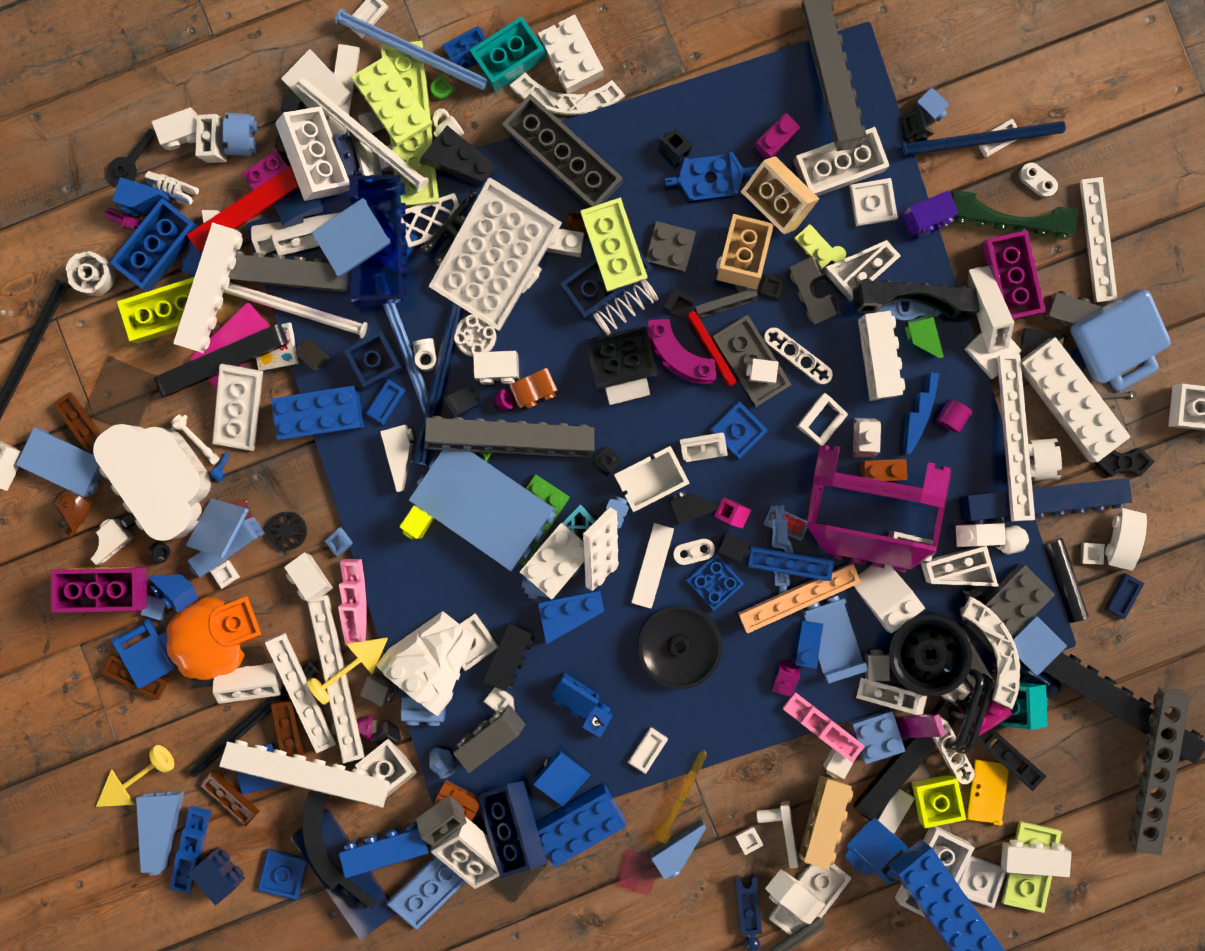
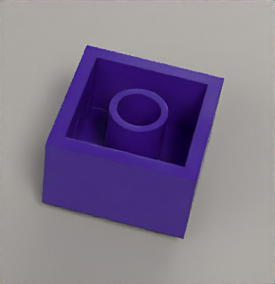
(930, 213)

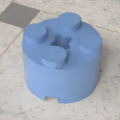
(238, 133)

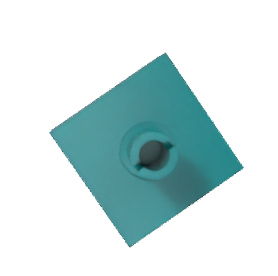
(1029, 708)

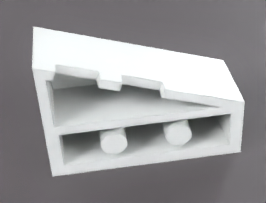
(861, 266)
(962, 567)

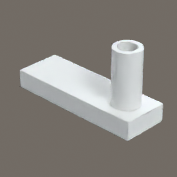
(783, 814)

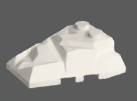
(429, 661)

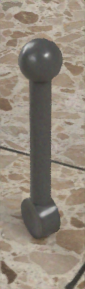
(1131, 394)

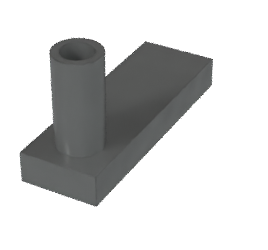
(742, 297)

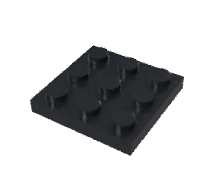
(621, 357)

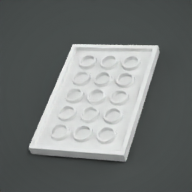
(495, 254)

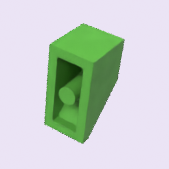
(925, 334)

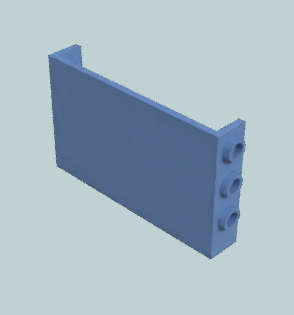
(483, 506)

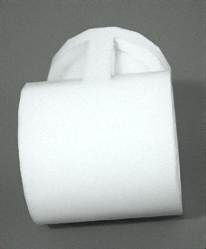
(422, 348)

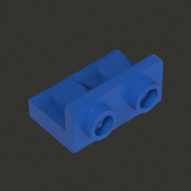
(459, 47)

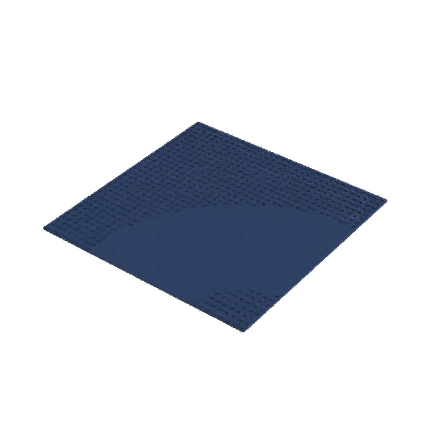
(444, 572)

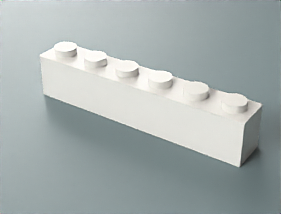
(208, 288)

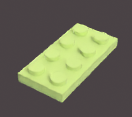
(392, 100)
(613, 244)
(1030, 890)

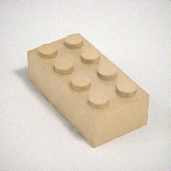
(824, 822)

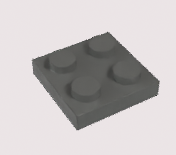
(670, 246)

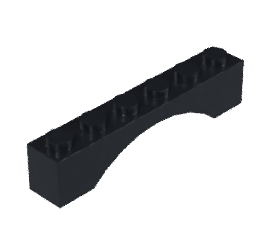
(952, 301)

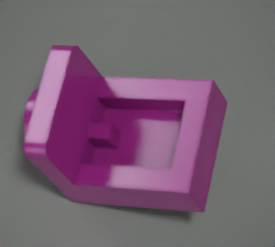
(786, 678)

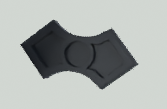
(1135, 462)

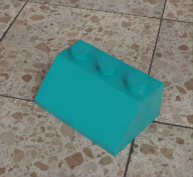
(508, 53)

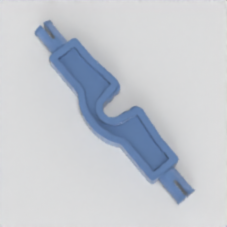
(915, 310)
(781, 540)

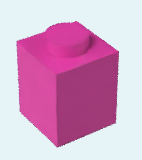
(732, 513)

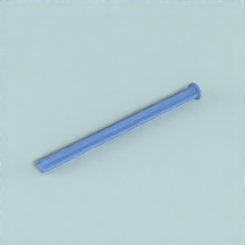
(410, 49)
(407, 354)

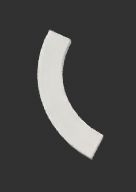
(567, 104)
(1004, 649)

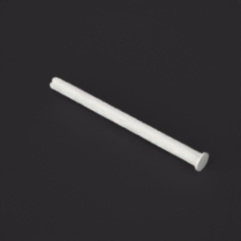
(362, 134)
(297, 309)

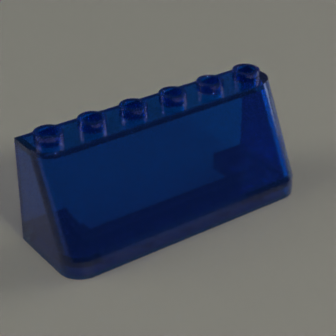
(381, 276)

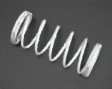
(651, 295)

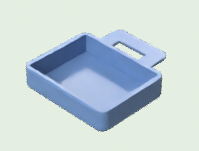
(1122, 338)

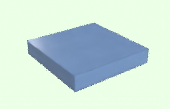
(1037, 645)

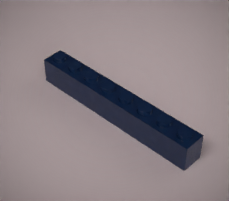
(1051, 499)

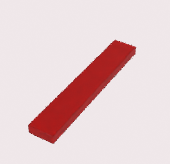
(248, 206)

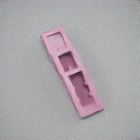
(353, 597)
(823, 727)

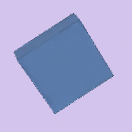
(338, 542)
(155, 608)

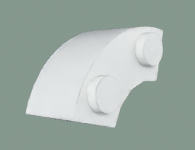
(1127, 539)
(794, 896)

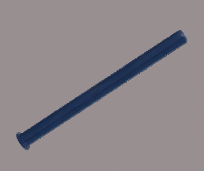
(982, 138)
(438, 380)

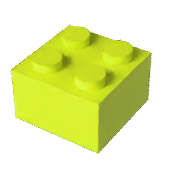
(938, 801)

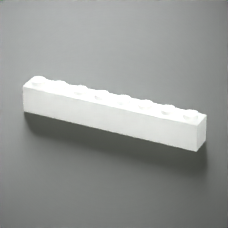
(305, 774)

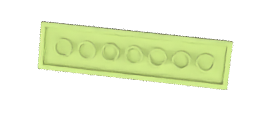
(411, 151)

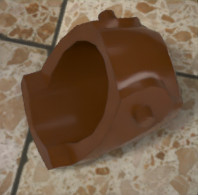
(73, 509)

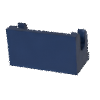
(347, 154)

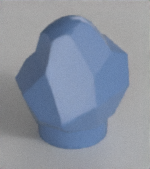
(441, 762)

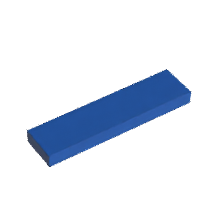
(791, 563)

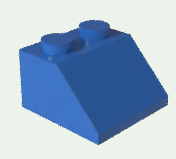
(137, 198)
(574, 696)

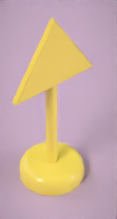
(367, 653)
(115, 793)

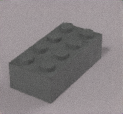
(1014, 602)

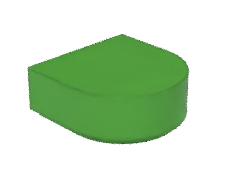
(441, 88)

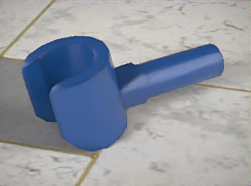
(217, 472)

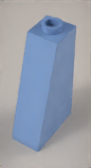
(248, 533)
(157, 826)

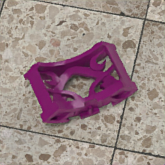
(675, 357)

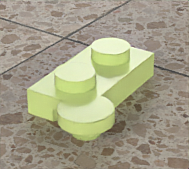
(815, 245)

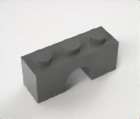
(805, 275)

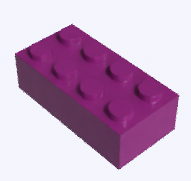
(1015, 273)

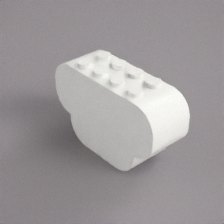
(154, 477)

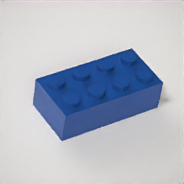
(154, 245)
(317, 413)
(579, 825)
(382, 850)

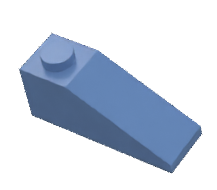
(673, 855)

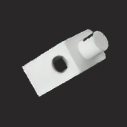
(866, 437)

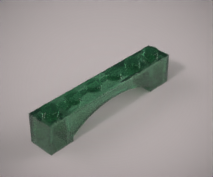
(1059, 222)

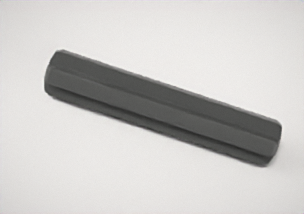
(800, 936)

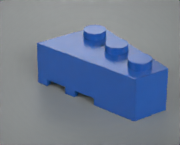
(568, 612)

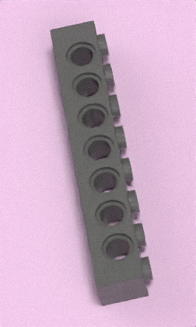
(1153, 839)

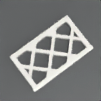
(417, 209)

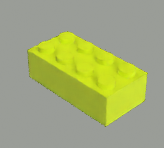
(155, 311)

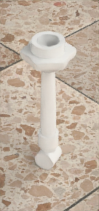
(180, 423)

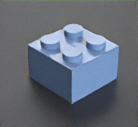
(878, 735)

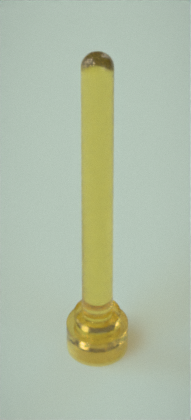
(663, 832)

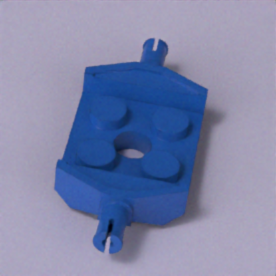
(725, 168)

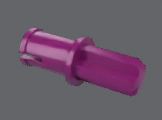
(122, 219)

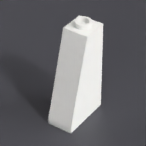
(993, 312)

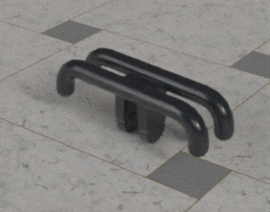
(450, 228)
(974, 713)

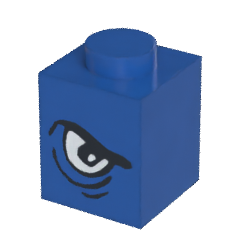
(598, 719)

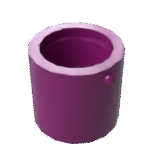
(953, 415)

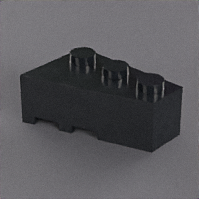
(457, 157)

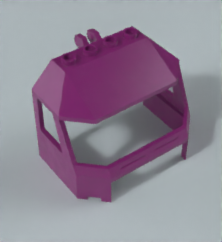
(867, 546)

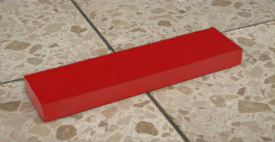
(711, 349)

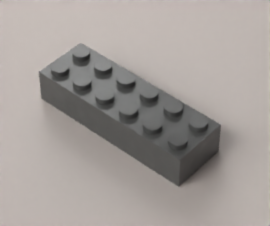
(562, 152)

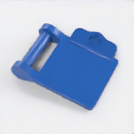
(147, 658)
(873, 848)

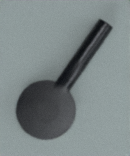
(126, 167)

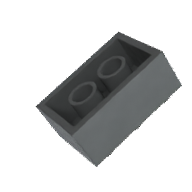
(488, 738)

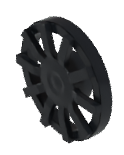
(287, 530)

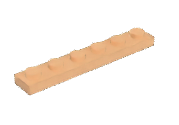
(798, 598)

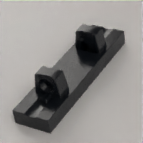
(1011, 759)

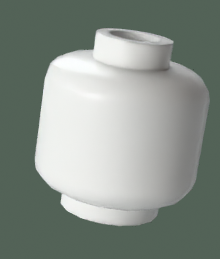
(1016, 540)

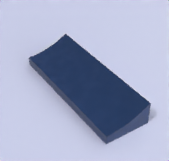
(361, 920)

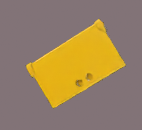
(991, 792)

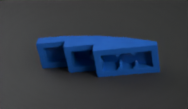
(917, 420)
(190, 849)

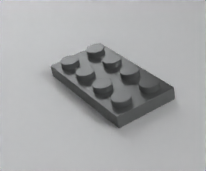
(739, 346)

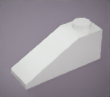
(398, 450)
(891, 696)

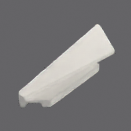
(288, 239)

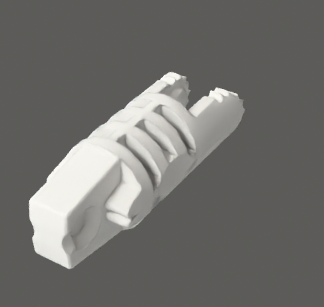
(171, 186)

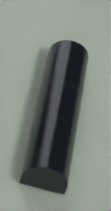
(1066, 580)

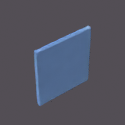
(351, 237)
(217, 528)

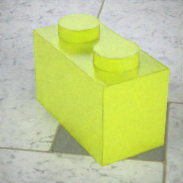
(416, 523)

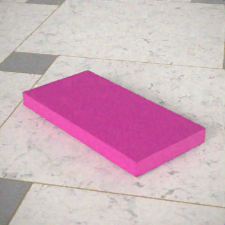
(242, 324)

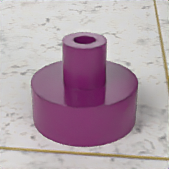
(504, 400)

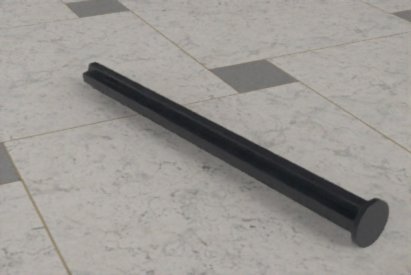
(31, 344)
(246, 725)

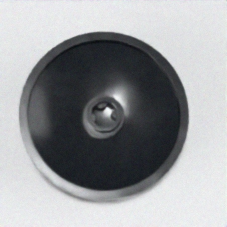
(679, 647)

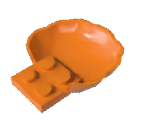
(208, 636)

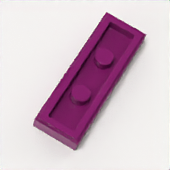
(920, 726)

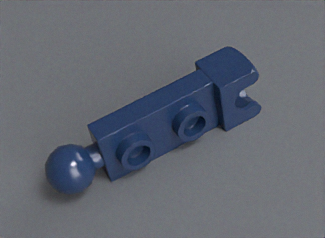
(1027, 676)
(749, 911)

